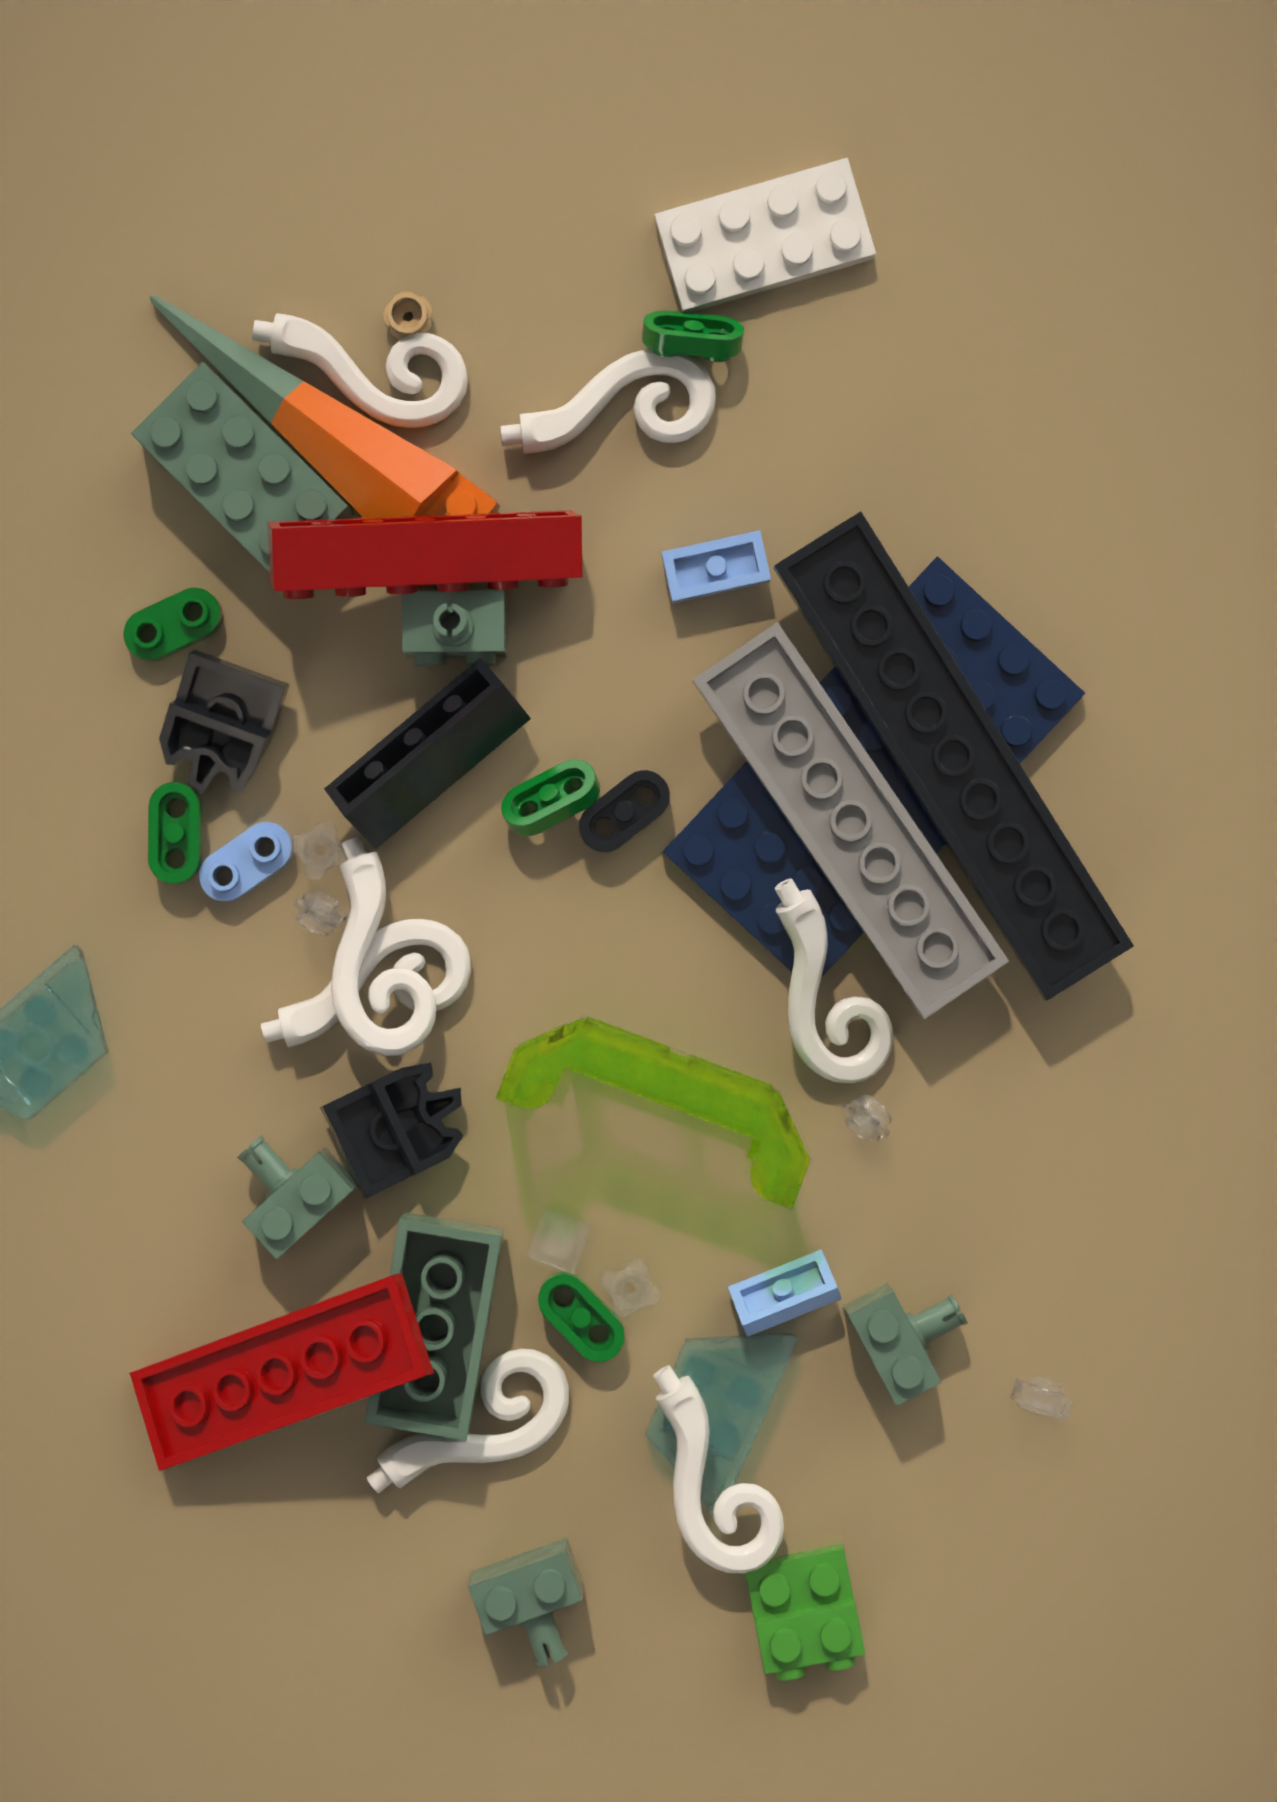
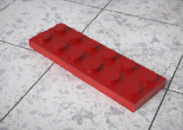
(281, 1372)

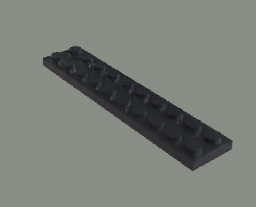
(953, 756)

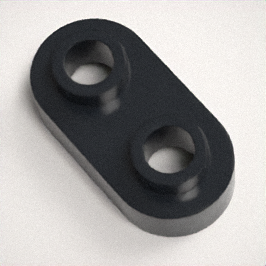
(624, 811)

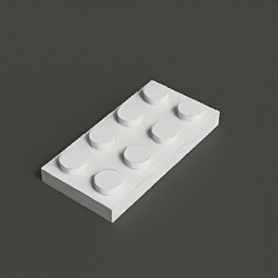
(765, 236)

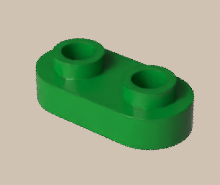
(692, 334)
(172, 625)
(550, 797)
(172, 833)
(580, 1316)

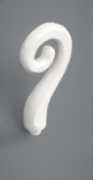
(309, 342)
(556, 427)
(367, 895)
(809, 936)
(317, 1015)
(689, 1418)
(421, 1451)

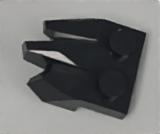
(221, 720)
(393, 1127)

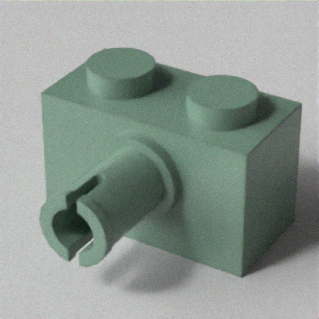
(454, 625)
(294, 1196)
(900, 1340)
(527, 1593)

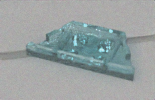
(49, 1036)
(737, 1386)

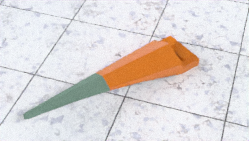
(355, 455)

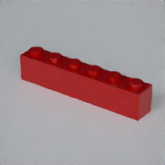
(424, 552)

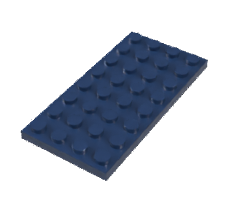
(746, 846)

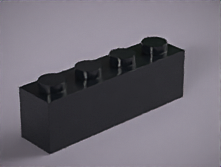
(427, 753)

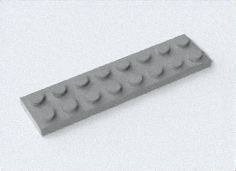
(850, 821)

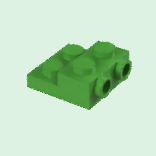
(805, 1612)

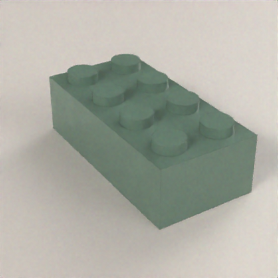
(234, 462)
(451, 1286)

